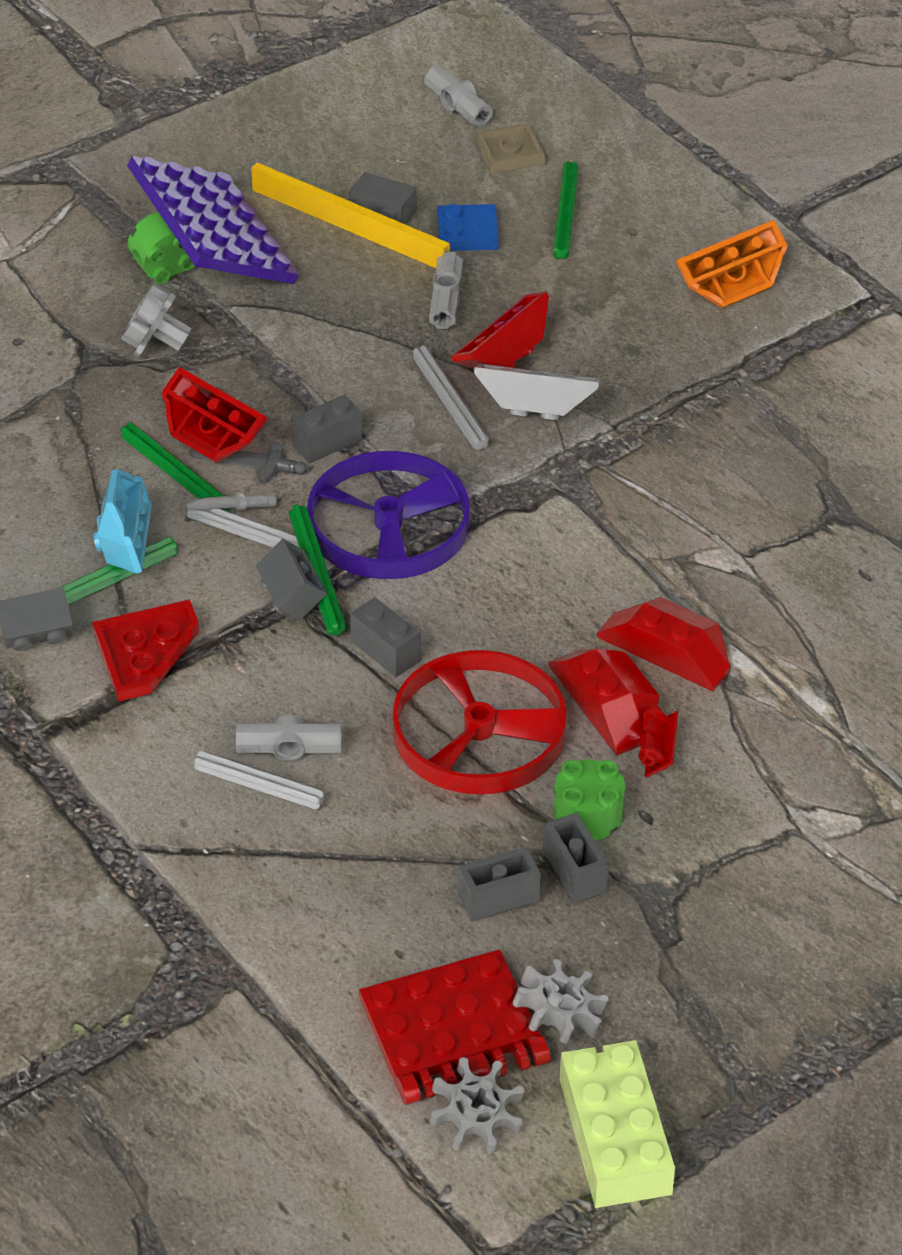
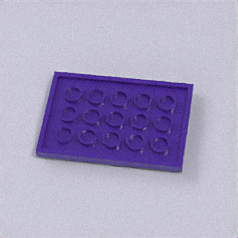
(212, 220)

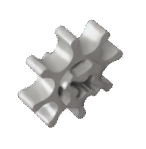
(560, 1001)
(487, 1116)

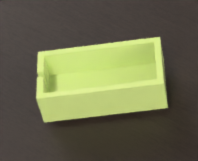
(616, 1124)

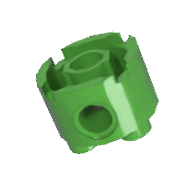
(158, 249)
(592, 791)

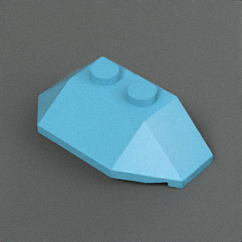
(124, 521)

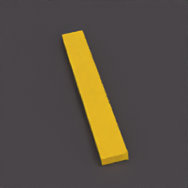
(348, 215)

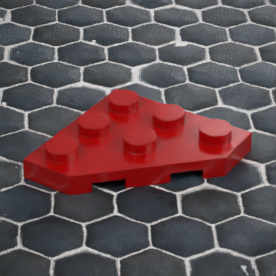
(144, 645)

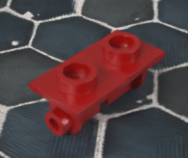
(658, 741)

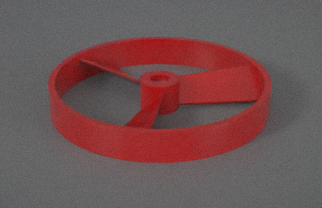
(482, 721)

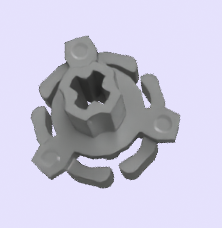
(152, 320)

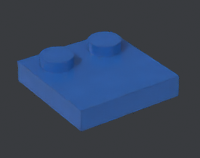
(468, 226)

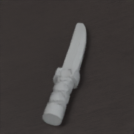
(238, 501)

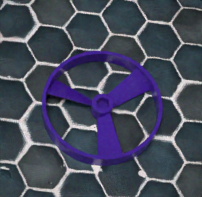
(389, 512)

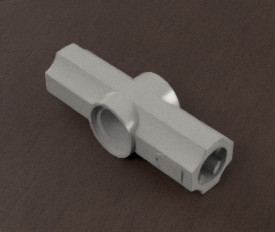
(458, 96)
(446, 290)
(288, 737)

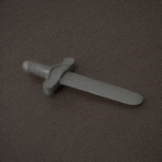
(269, 463)

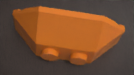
(735, 265)

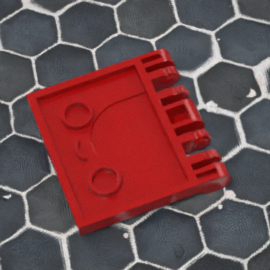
(449, 1015)

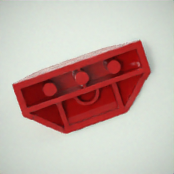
(509, 336)
(208, 417)
(671, 639)
(609, 693)

